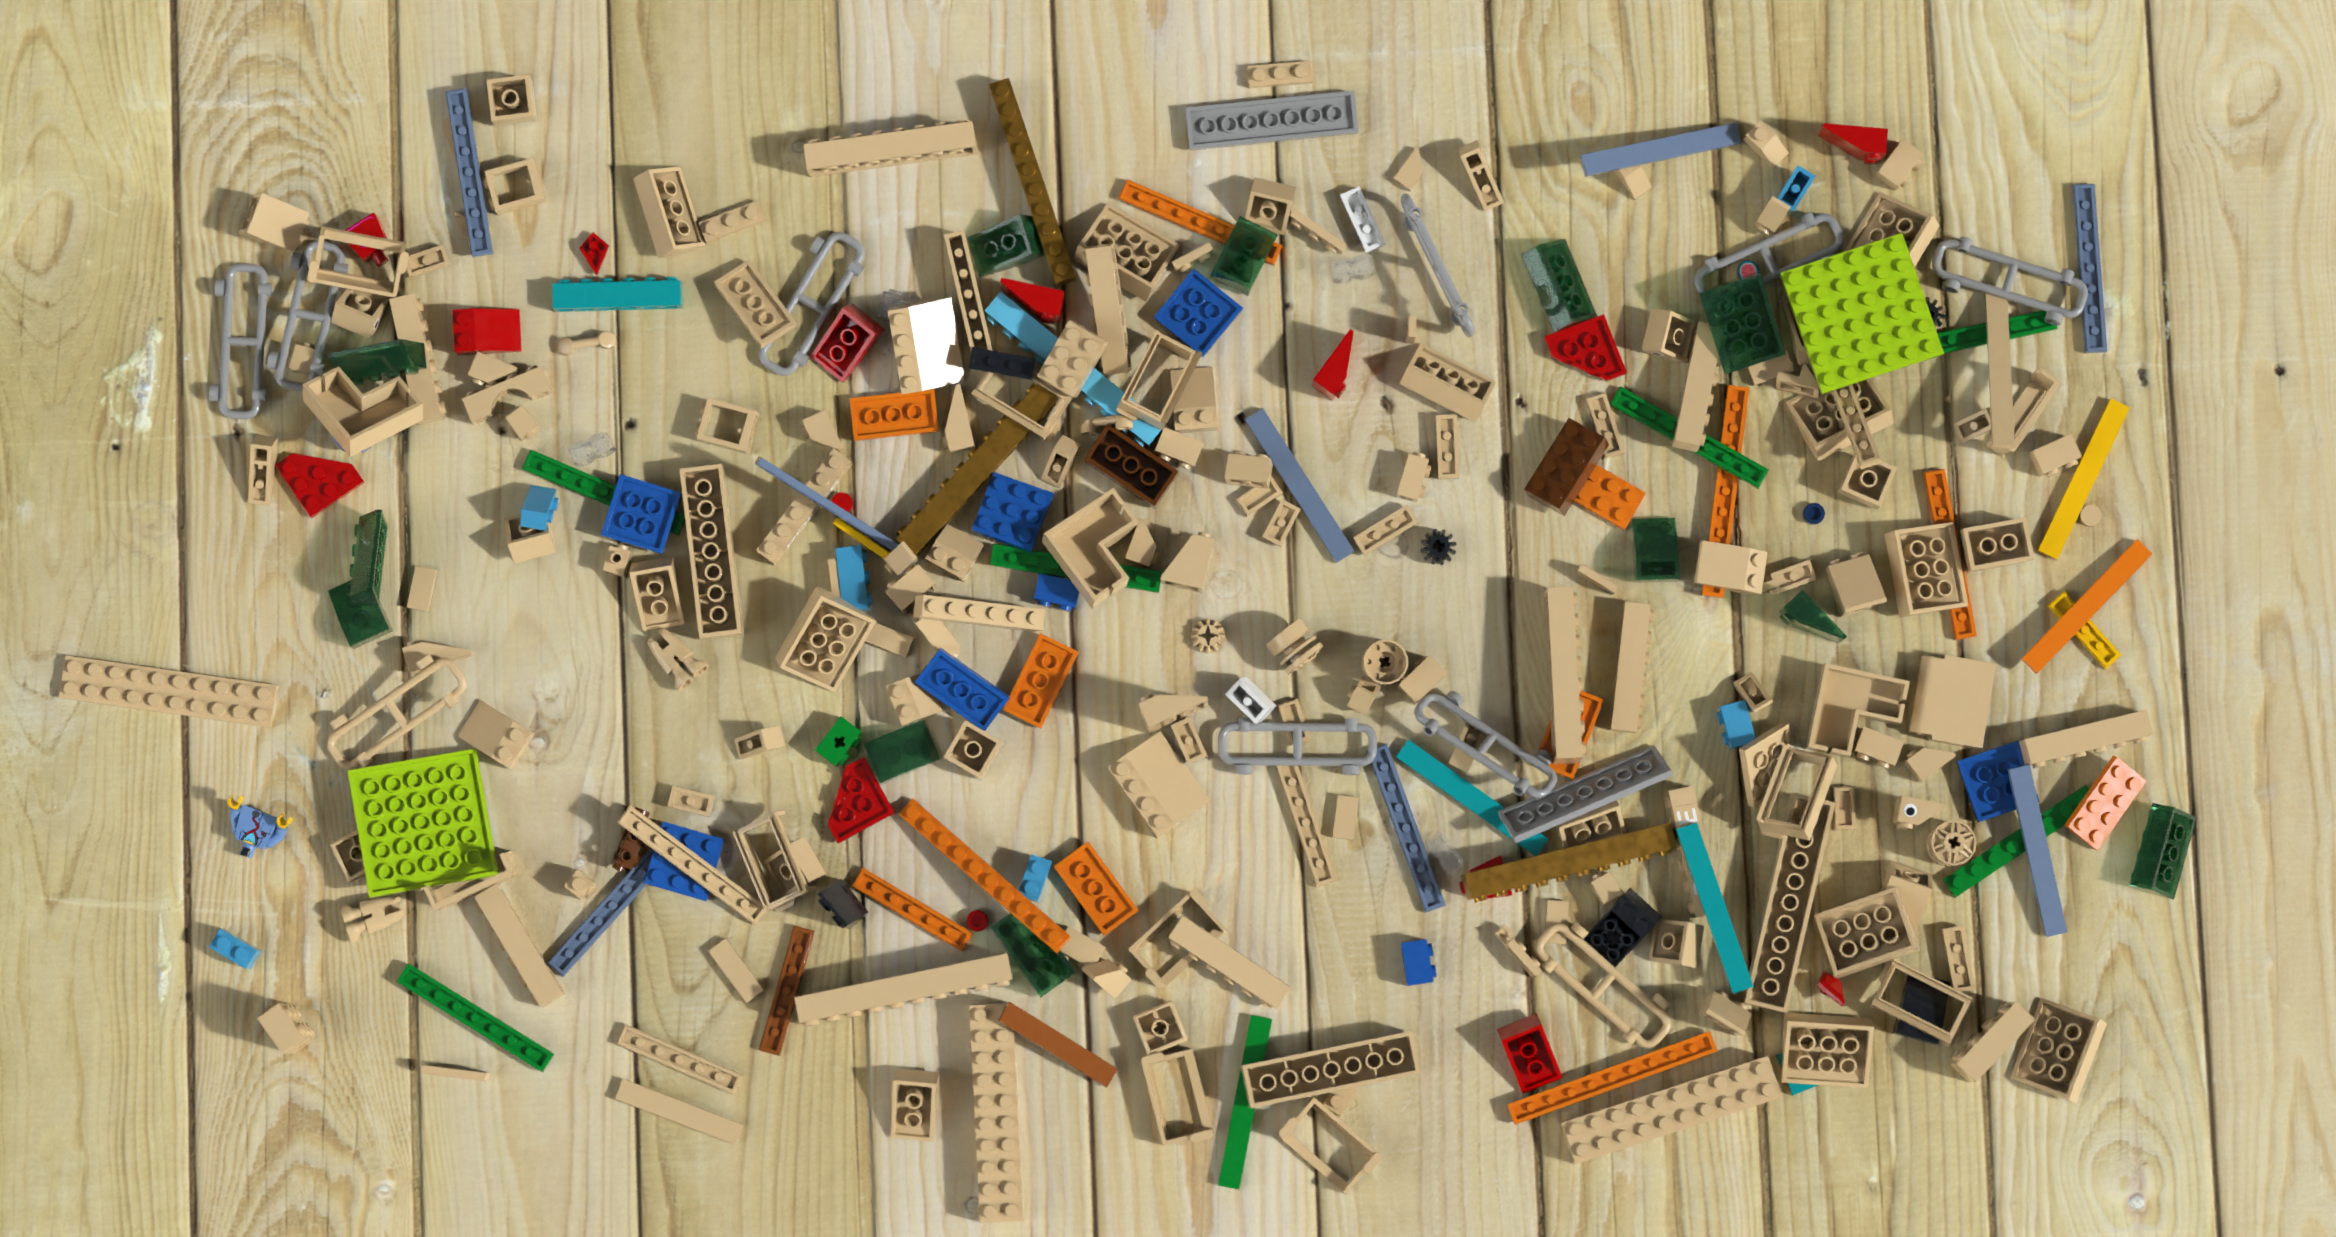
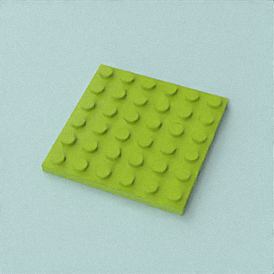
(1861, 313)
(422, 823)

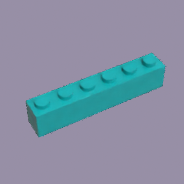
(617, 295)

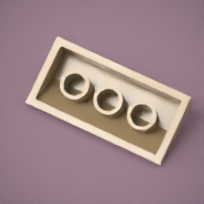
(669, 211)
(1447, 382)

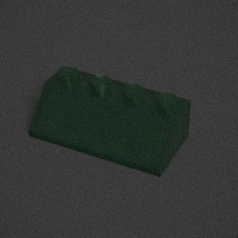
(1559, 284)
(380, 360)
(368, 558)
(2163, 851)
(1033, 957)

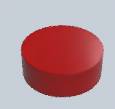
(843, 500)
(977, 920)

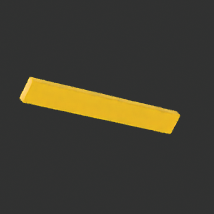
(2083, 479)

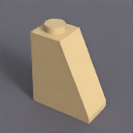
(936, 634)

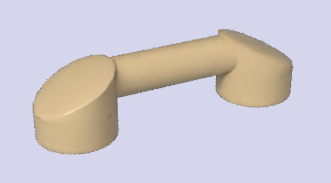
(605, 339)
(1090, 426)

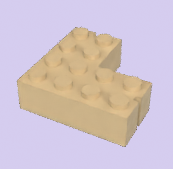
(359, 418)
(1082, 544)
(1843, 698)

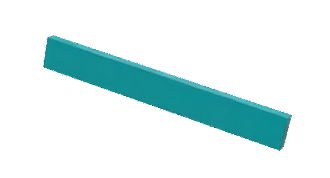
(1462, 792)
(1714, 908)

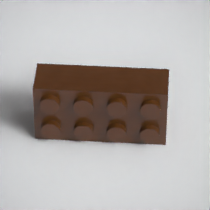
(1131, 466)
(1566, 466)

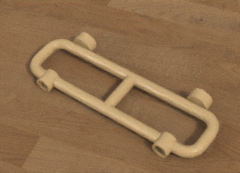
(342, 725)
(1656, 1004)

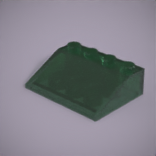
(1742, 322)

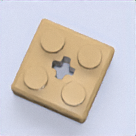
(345, 851)
(1152, 1040)

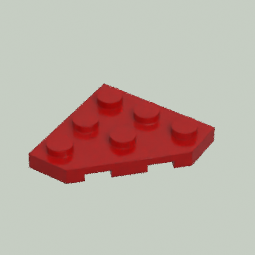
(1588, 348)
(318, 480)
(858, 802)

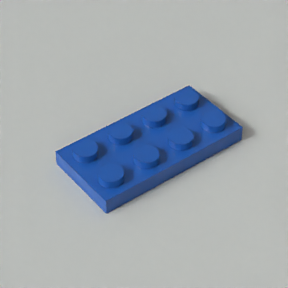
(962, 689)

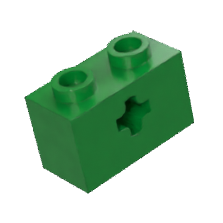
(840, 729)

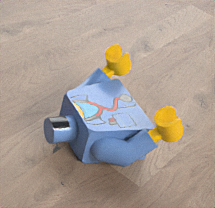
(255, 827)

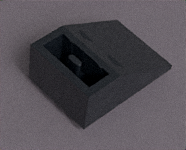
(843, 904)
(1622, 927)

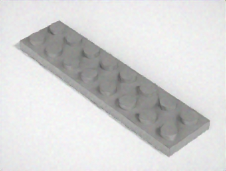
(1271, 120)
(1585, 794)

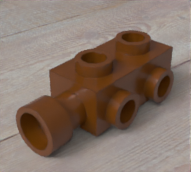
(630, 848)

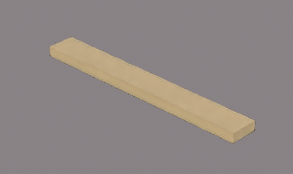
(1999, 371)
(692, 864)

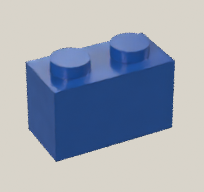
(1056, 592)
(1417, 962)

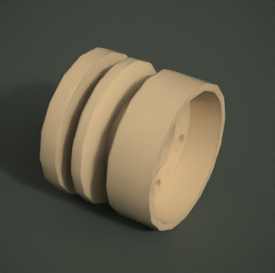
(1294, 646)
(1396, 658)
(1939, 848)

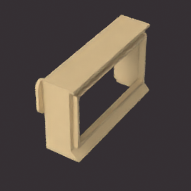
(357, 282)
(2029, 407)
(1133, 410)
(1051, 426)
(1804, 830)
(755, 869)
(457, 892)
(1181, 965)
(1948, 1038)
(1208, 1130)
(1374, 1156)

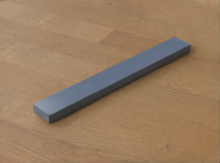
(1660, 149)
(469, 172)
(2089, 267)
(1299, 485)
(825, 503)
(1407, 830)
(2037, 850)
(601, 917)

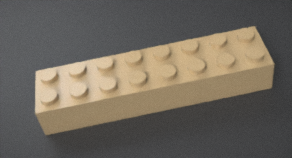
(890, 148)
(711, 552)
(1563, 675)
(1330, 1069)

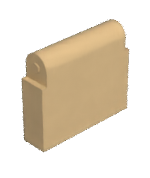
(1953, 700)

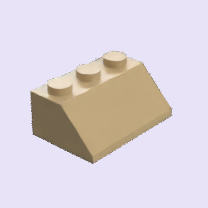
(1592, 826)

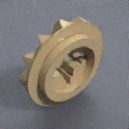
(1215, 643)

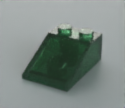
(1005, 245)
(1243, 256)
(1809, 617)
(358, 621)
(901, 751)

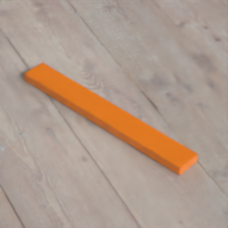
(1183, 215)
(1942, 512)
(2086, 606)

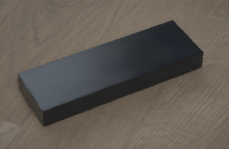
(1002, 363)

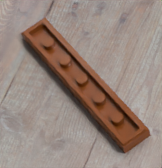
(786, 990)
(1057, 1044)

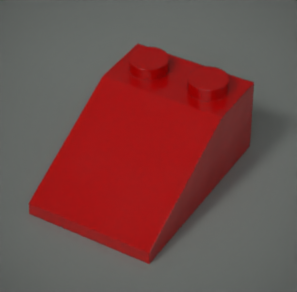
(1860, 142)
(1041, 301)
(486, 331)
(847, 342)
(1332, 376)
(1529, 1053)

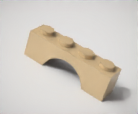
(481, 404)

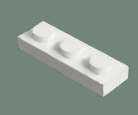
(1362, 219)

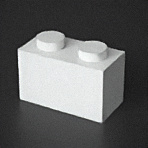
(1250, 699)

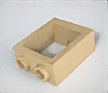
(538, 198)
(747, 433)

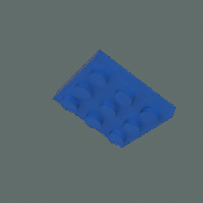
(1198, 312)
(1012, 512)
(641, 514)
(1988, 780)
(667, 876)

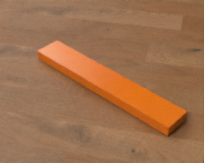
(912, 909)

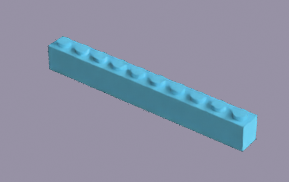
(1041, 341)

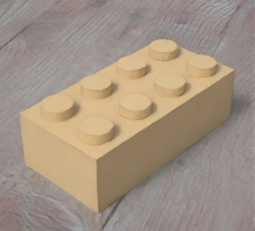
(1992, 1041)

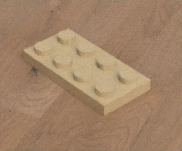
(755, 303)

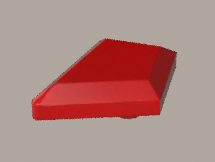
(594, 251)
(1832, 987)

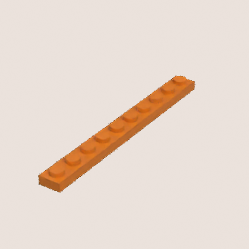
(1726, 483)
(984, 876)
(1612, 1077)

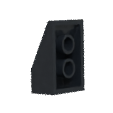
(1924, 1003)

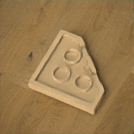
(1760, 760)

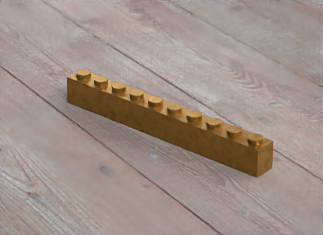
(1032, 182)
(975, 471)
(1569, 861)

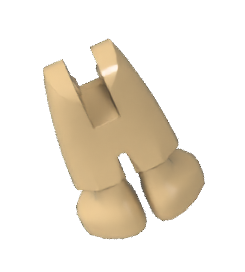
(674, 656)
(375, 915)

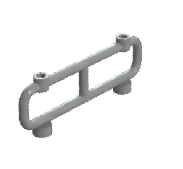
(1808, 222)
(1415, 224)
(820, 248)
(2053, 313)
(278, 360)
(219, 391)
(1350, 765)
(1521, 785)

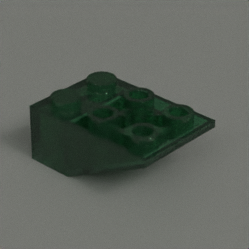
(1655, 550)

